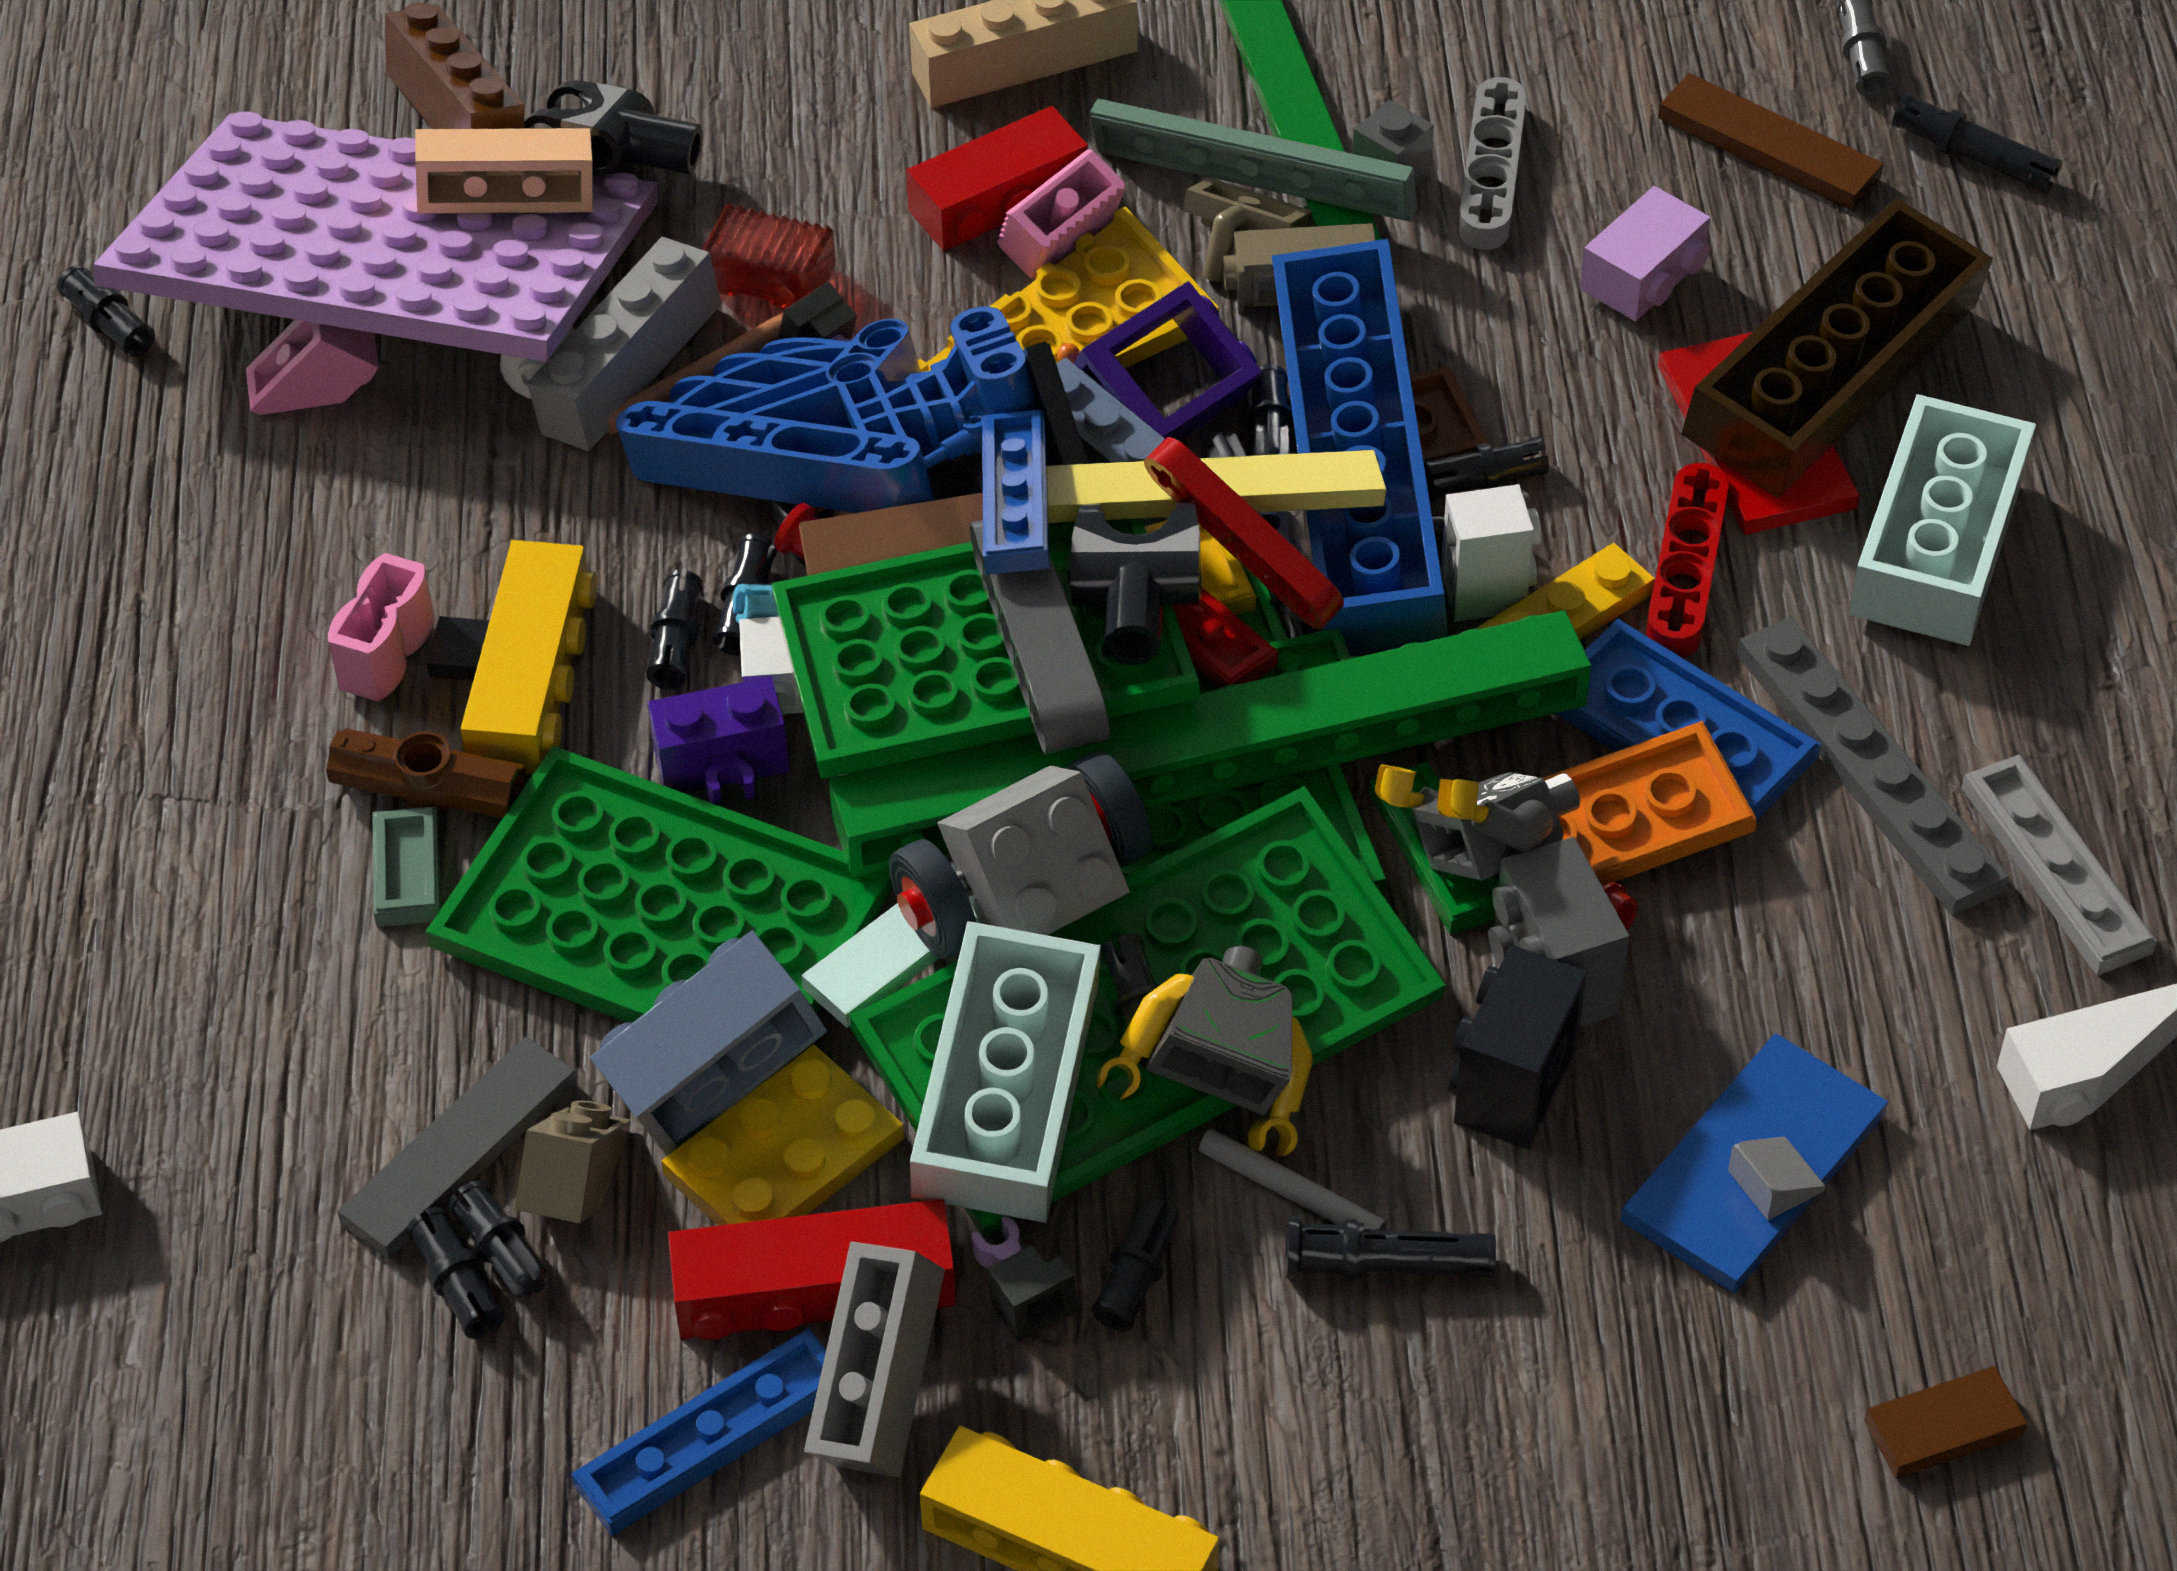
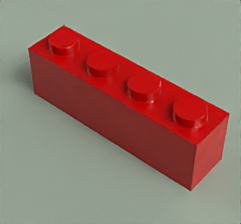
(791, 1267)

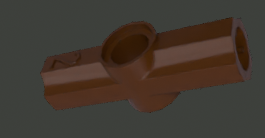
(424, 772)

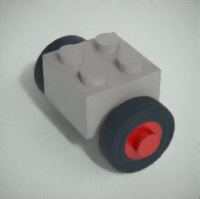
(1026, 855)

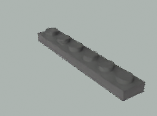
(1873, 767)

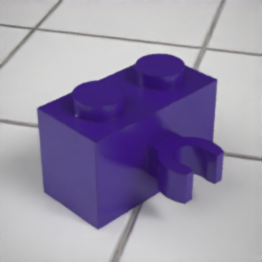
(719, 738)

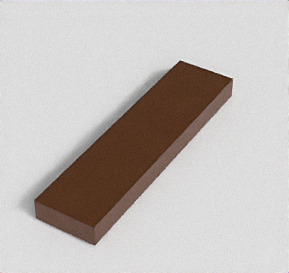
(1770, 141)

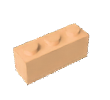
(503, 170)

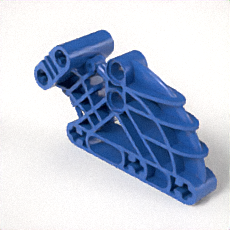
(832, 417)

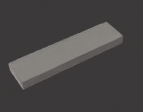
(2058, 865)

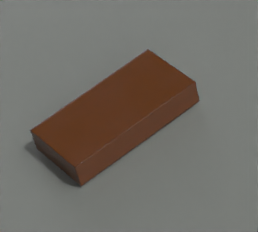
(1945, 1422)

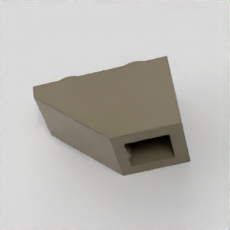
(570, 1161)

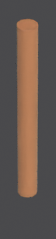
(749, 342)

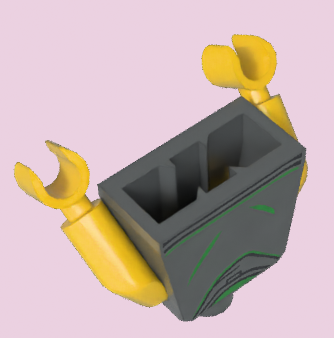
(1225, 1037)

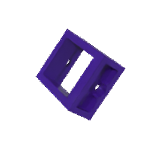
(1203, 327)

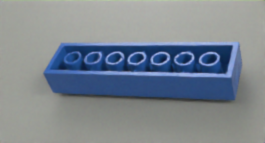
(1357, 395)

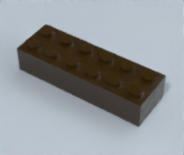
(1836, 347)

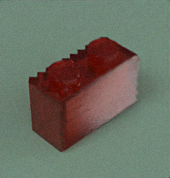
(769, 255)

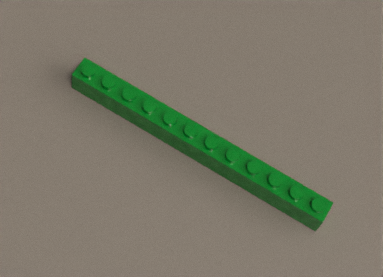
(1245, 731)

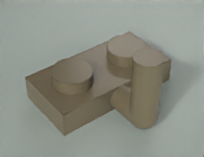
(1234, 208)

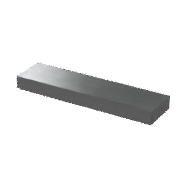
(457, 1145)

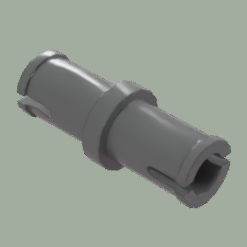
(1864, 46)

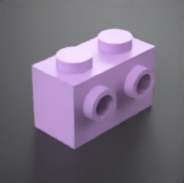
(1645, 253)

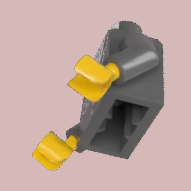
(1478, 824)

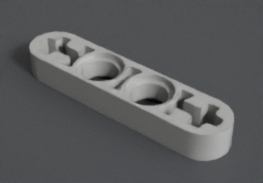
(1492, 162)

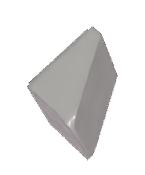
(1773, 1175)

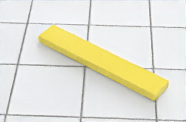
(1262, 481)

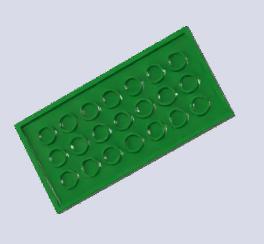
(1259, 883)

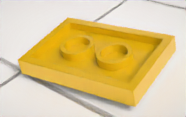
(784, 1145)

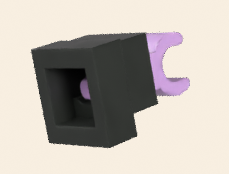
(819, 316)
(1024, 1286)

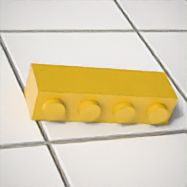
(529, 653)
(1050, 1517)

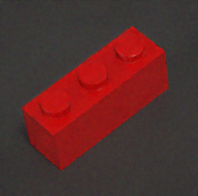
(980, 181)

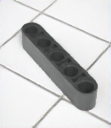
(1045, 654)

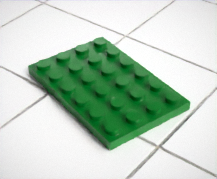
(913, 665)
(630, 886)

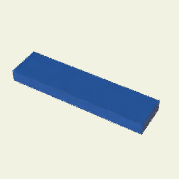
(1015, 492)
(703, 1434)

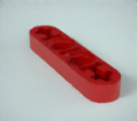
(1244, 533)
(1688, 559)

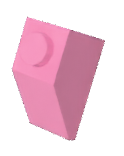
(310, 367)

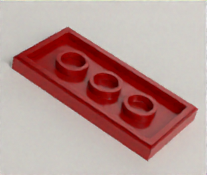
(1818, 493)

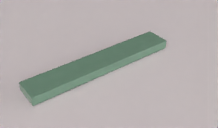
(1255, 159)

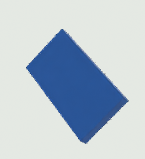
(1649, 691)
(1697, 1205)

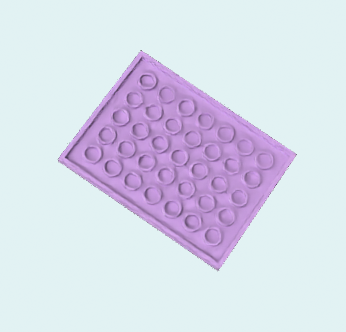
(333, 237)

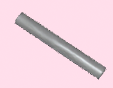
(1285, 1181)

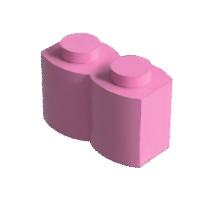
(381, 627)

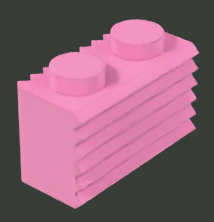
(1061, 212)

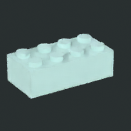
(1942, 520)
(1005, 1072)

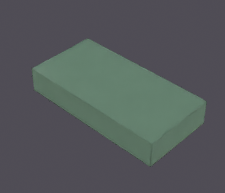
(406, 866)

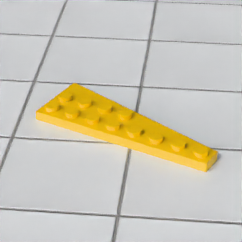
(1093, 293)

